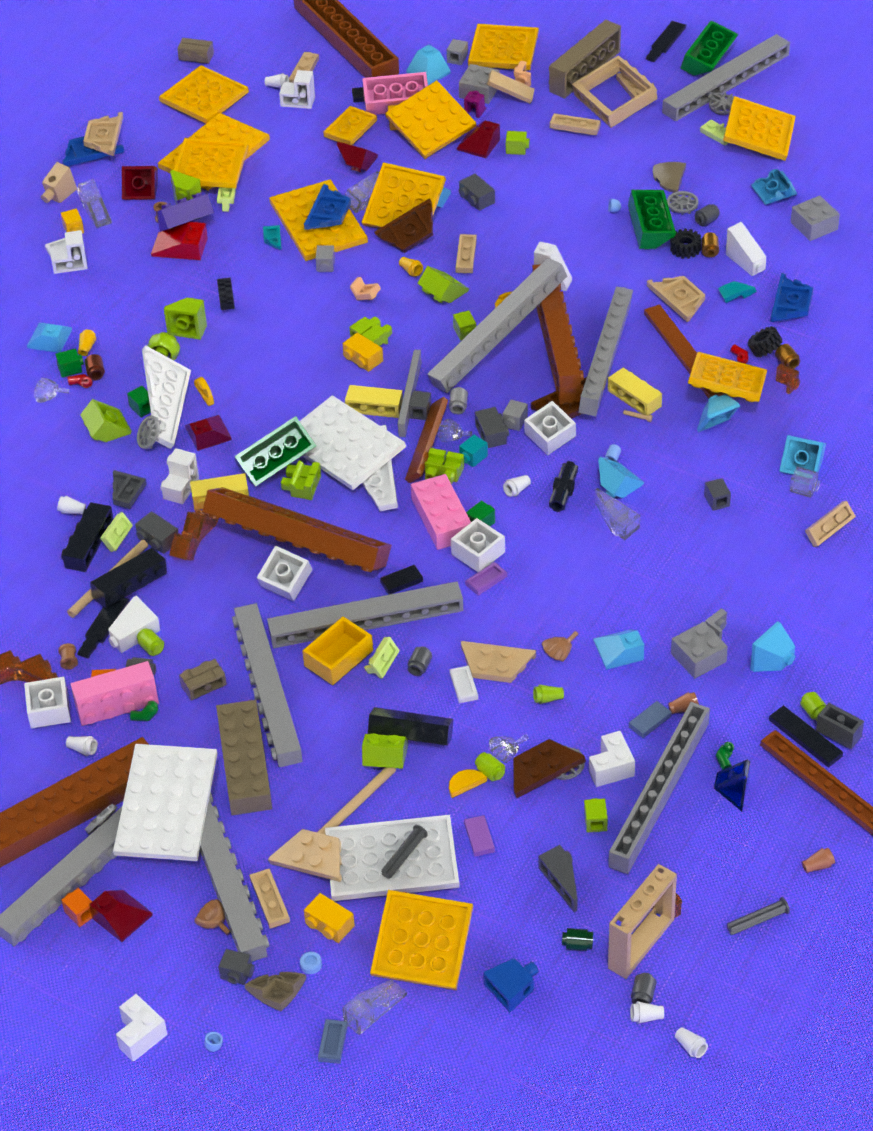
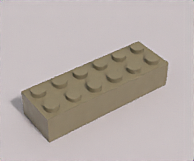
(584, 57)
(244, 757)

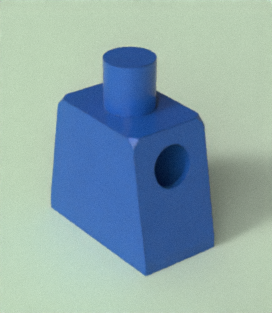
(510, 982)

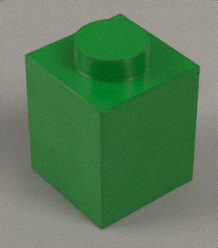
(69, 362)
(139, 401)
(483, 512)

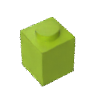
(517, 142)
(463, 324)
(595, 815)

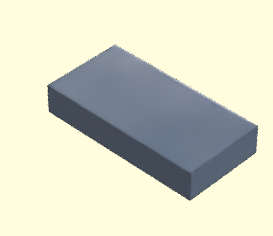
(650, 719)
(332, 1041)

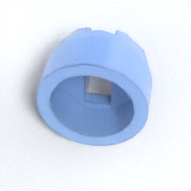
(614, 205)
(216, 1040)

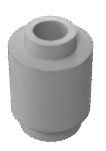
(458, 400)

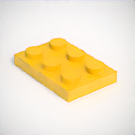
(350, 125)

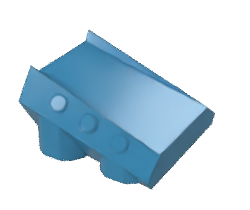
(774, 187)

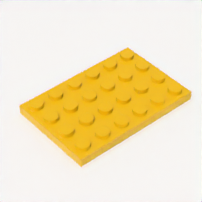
(221, 128)
(293, 211)

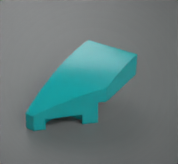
(272, 236)
(735, 289)

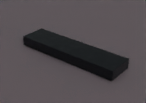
(806, 736)

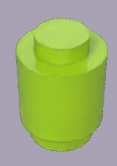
(150, 642)
(812, 704)
(490, 766)

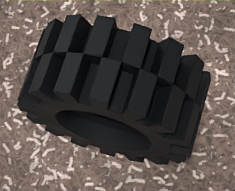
(692, 247)
(225, 293)
(765, 341)

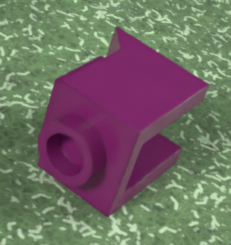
(475, 100)

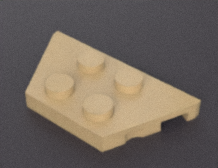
(103, 134)
(679, 295)
(496, 661)
(311, 854)

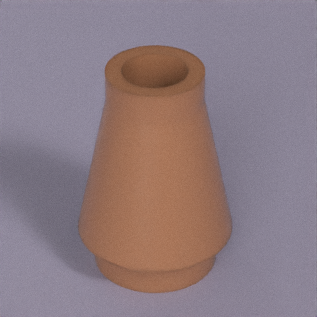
(681, 704)
(820, 860)

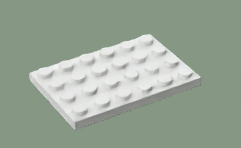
(348, 442)
(165, 802)
(371, 845)

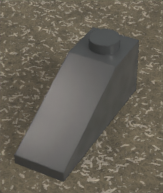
(558, 869)

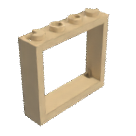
(604, 72)
(628, 950)

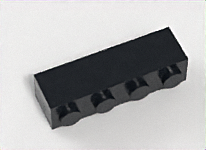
(86, 538)
(128, 577)
(410, 725)

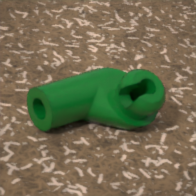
(146, 714)
(724, 754)

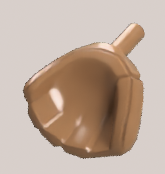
(559, 647)
(212, 916)

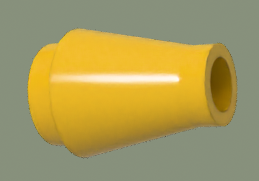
(411, 266)
(86, 341)

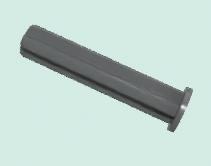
(404, 851)
(758, 916)

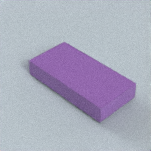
(486, 578)
(479, 835)

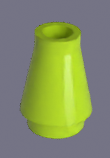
(546, 694)

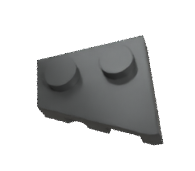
(126, 488)

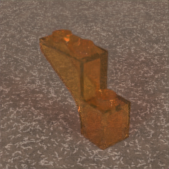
(195, 529)
(28, 670)

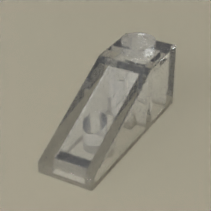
(361, 192)
(93, 203)
(618, 517)
(371, 1005)

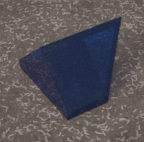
(733, 783)

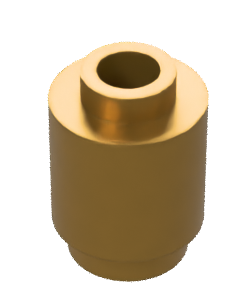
(710, 244)
(787, 356)

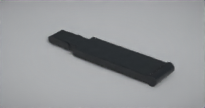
(665, 40)
(99, 629)

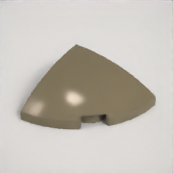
(669, 175)
(276, 990)

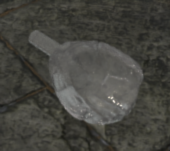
(47, 389)
(451, 431)
(505, 747)

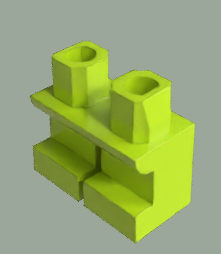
(372, 330)
(440, 463)
(303, 480)

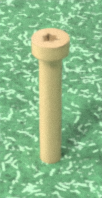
(633, 414)

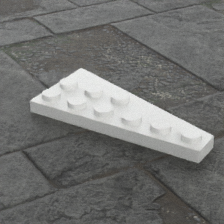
(166, 391)
(382, 486)

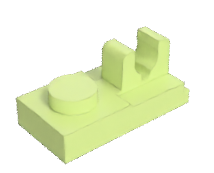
(714, 131)
(226, 197)
(116, 532)
(382, 658)

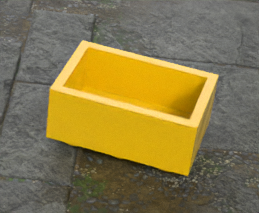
(337, 650)

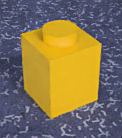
(72, 221)

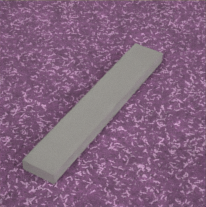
(411, 385)

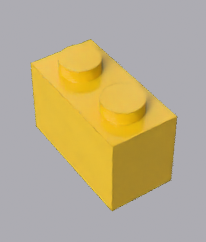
(362, 352)
(329, 918)

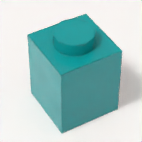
(474, 450)

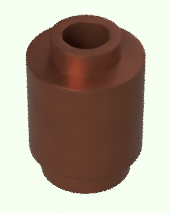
(94, 366)

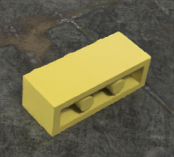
(634, 392)
(375, 400)
(233, 482)

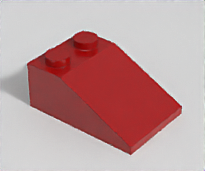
(181, 242)

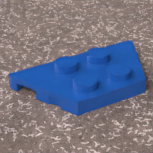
(78, 153)
(328, 209)
(791, 299)

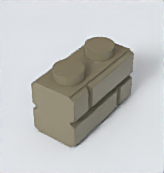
(195, 50)
(202, 679)

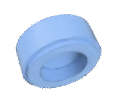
(310, 962)

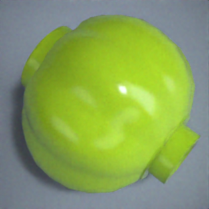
(164, 344)

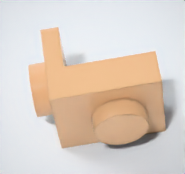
(521, 74)
(364, 291)

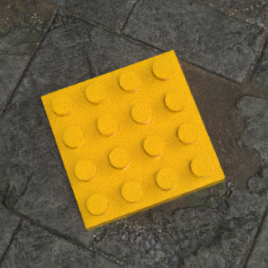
(503, 46)
(203, 94)
(430, 119)
(759, 128)
(212, 161)
(399, 191)
(727, 377)
(422, 940)

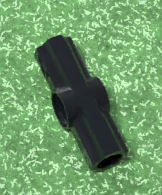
(563, 486)

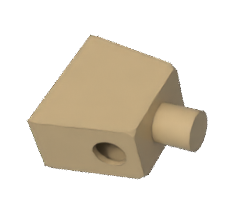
(58, 184)

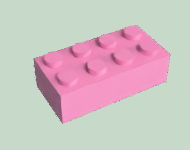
(391, 90)
(439, 509)
(114, 693)

